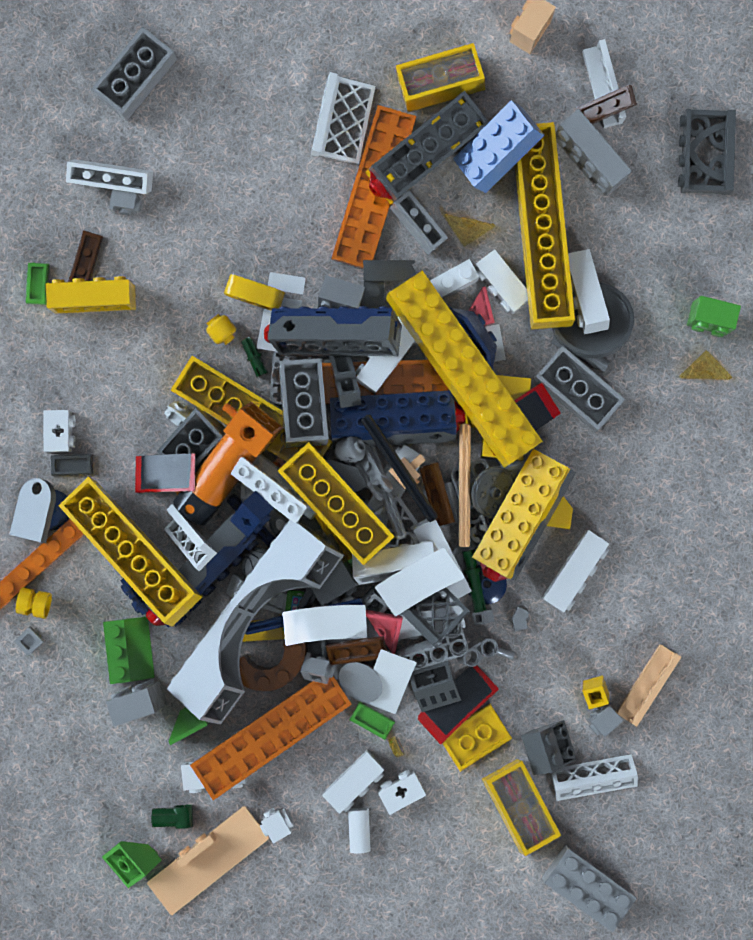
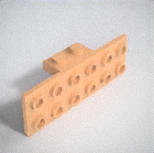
(207, 860)

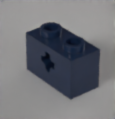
(252, 514)

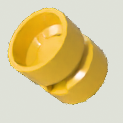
(34, 603)

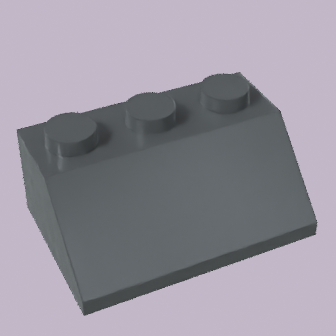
(196, 436)

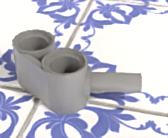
(478, 652)

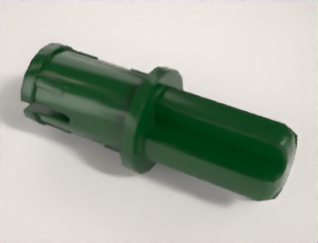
(254, 357)

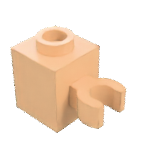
(411, 469)

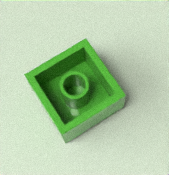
(713, 316)

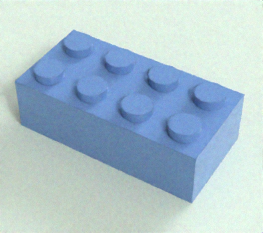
(498, 147)

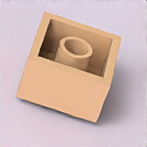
(531, 24)

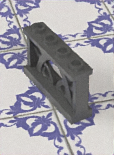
(727, 158)

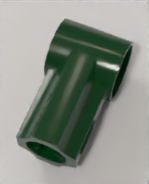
(178, 816)

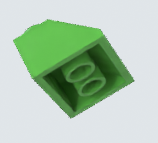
(128, 650)

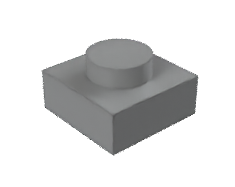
(29, 641)

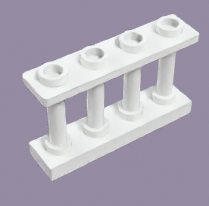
(268, 482)

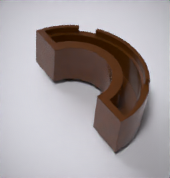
(275, 677)

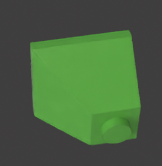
(185, 725)
(131, 861)

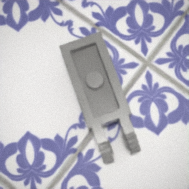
(373, 474)

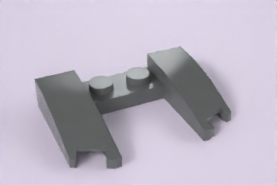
(377, 272)

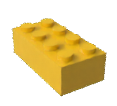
(90, 295)

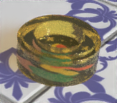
(396, 747)

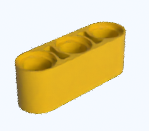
(253, 292)

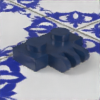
(138, 603)

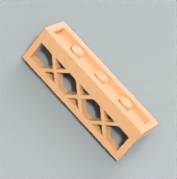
(648, 685)

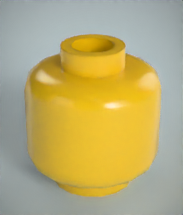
(221, 329)

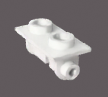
(177, 412)

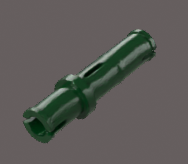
(472, 572)

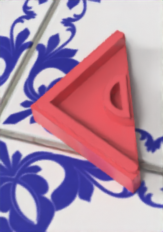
(482, 306)
(387, 626)

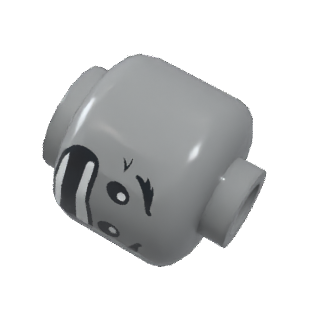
(350, 450)

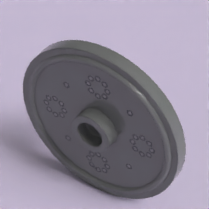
(491, 490)

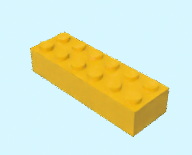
(336, 503)

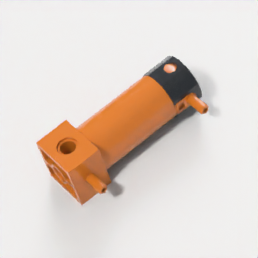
(245, 436)

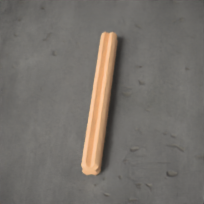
(464, 484)

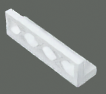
(602, 77)
(193, 537)
(614, 780)

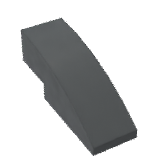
(345, 381)

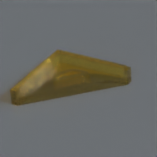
(467, 229)
(705, 368)

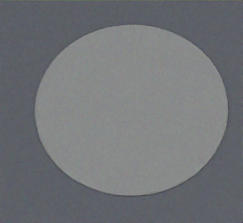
(360, 682)

